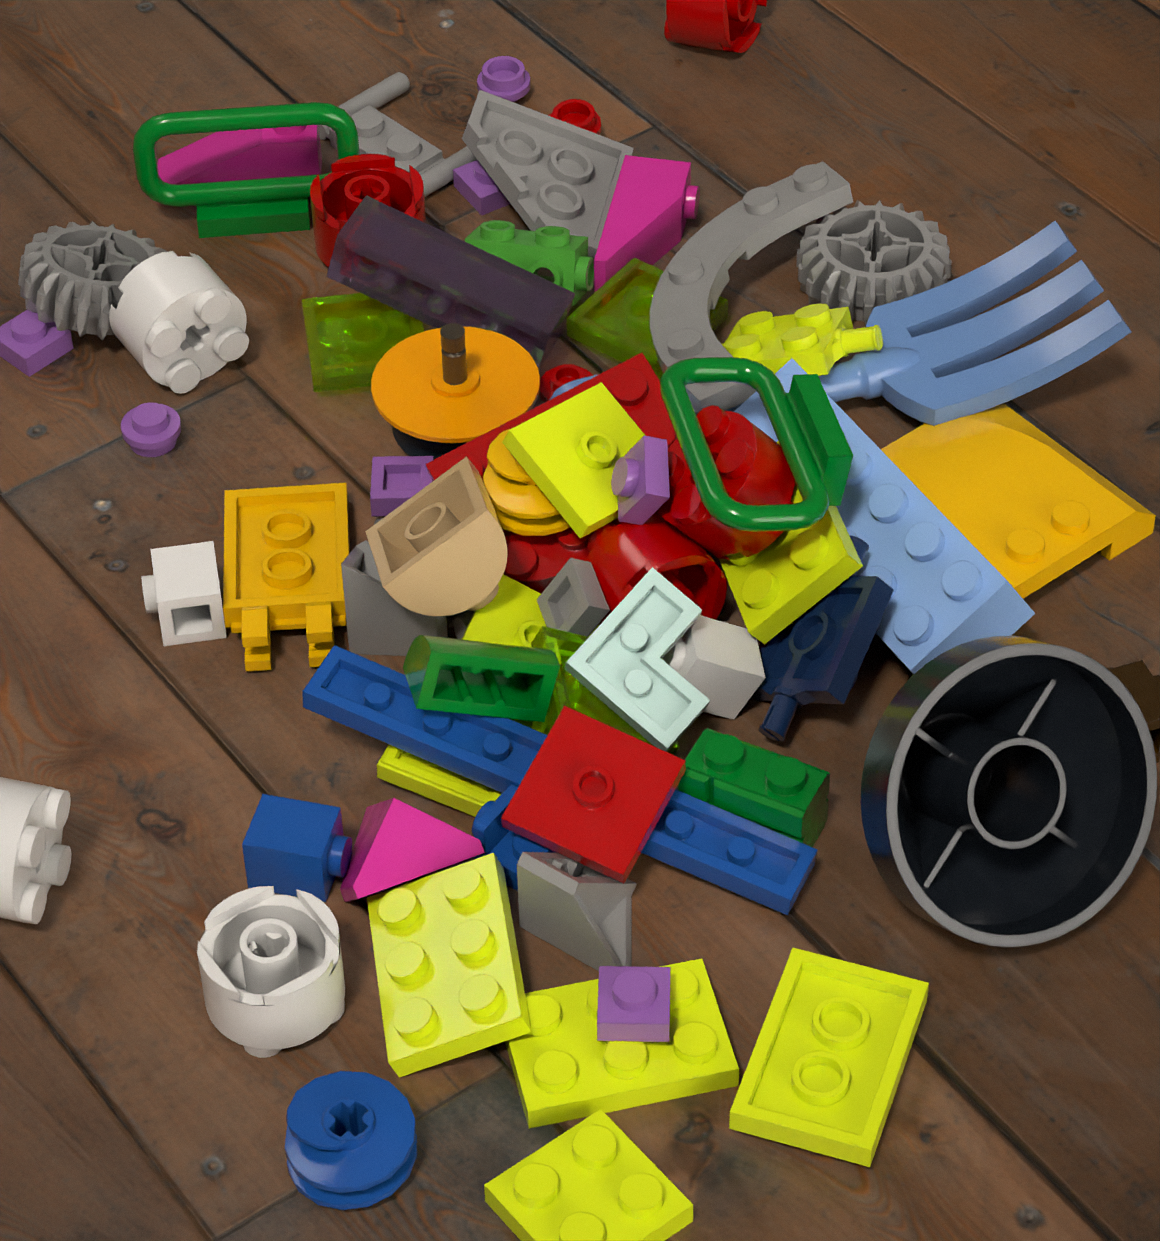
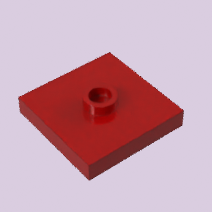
(593, 794)

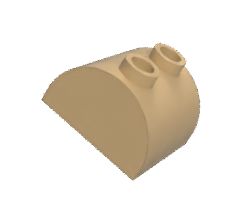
(442, 546)

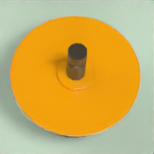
(452, 387)

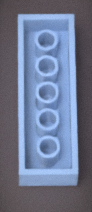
(939, 579)

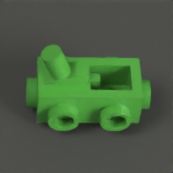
(544, 248)

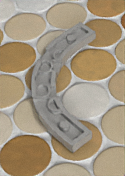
(700, 269)

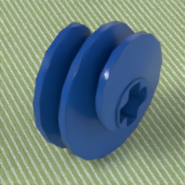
(349, 1140)

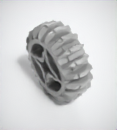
(871, 258)
(76, 274)

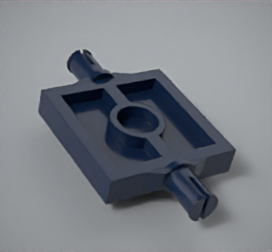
(821, 650)

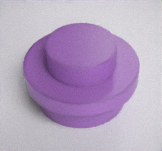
(504, 78)
(151, 429)

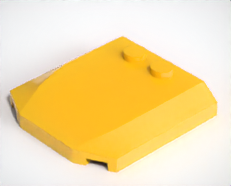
(1019, 495)

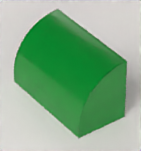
(481, 677)

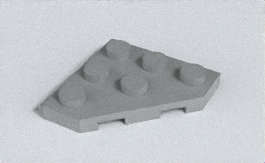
(546, 166)

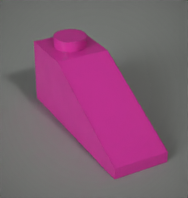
(245, 156)
(645, 214)

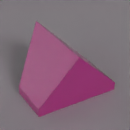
(402, 845)

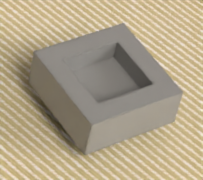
(574, 599)

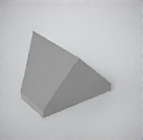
(373, 617)
(576, 908)

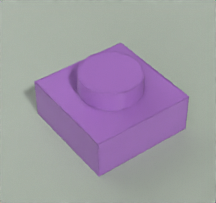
(478, 188)
(32, 343)
(396, 480)
(641, 480)
(633, 1004)

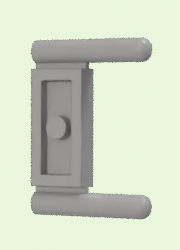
(385, 136)

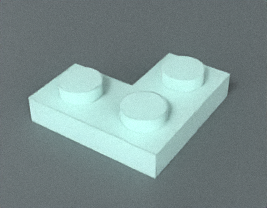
(626, 666)

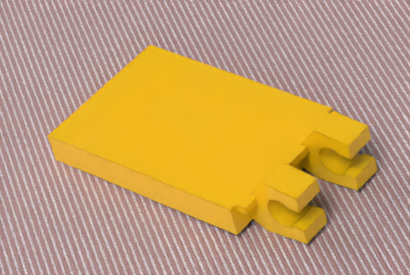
(285, 566)

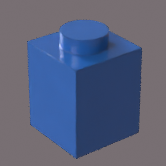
(296, 847)

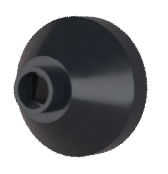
(1009, 790)

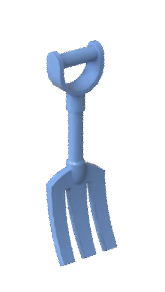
(940, 363)

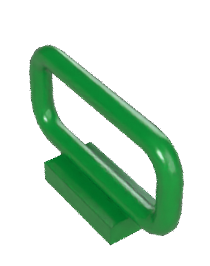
(240, 205)
(802, 425)

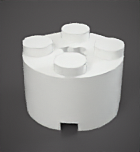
(179, 320)
(31, 847)
(271, 969)

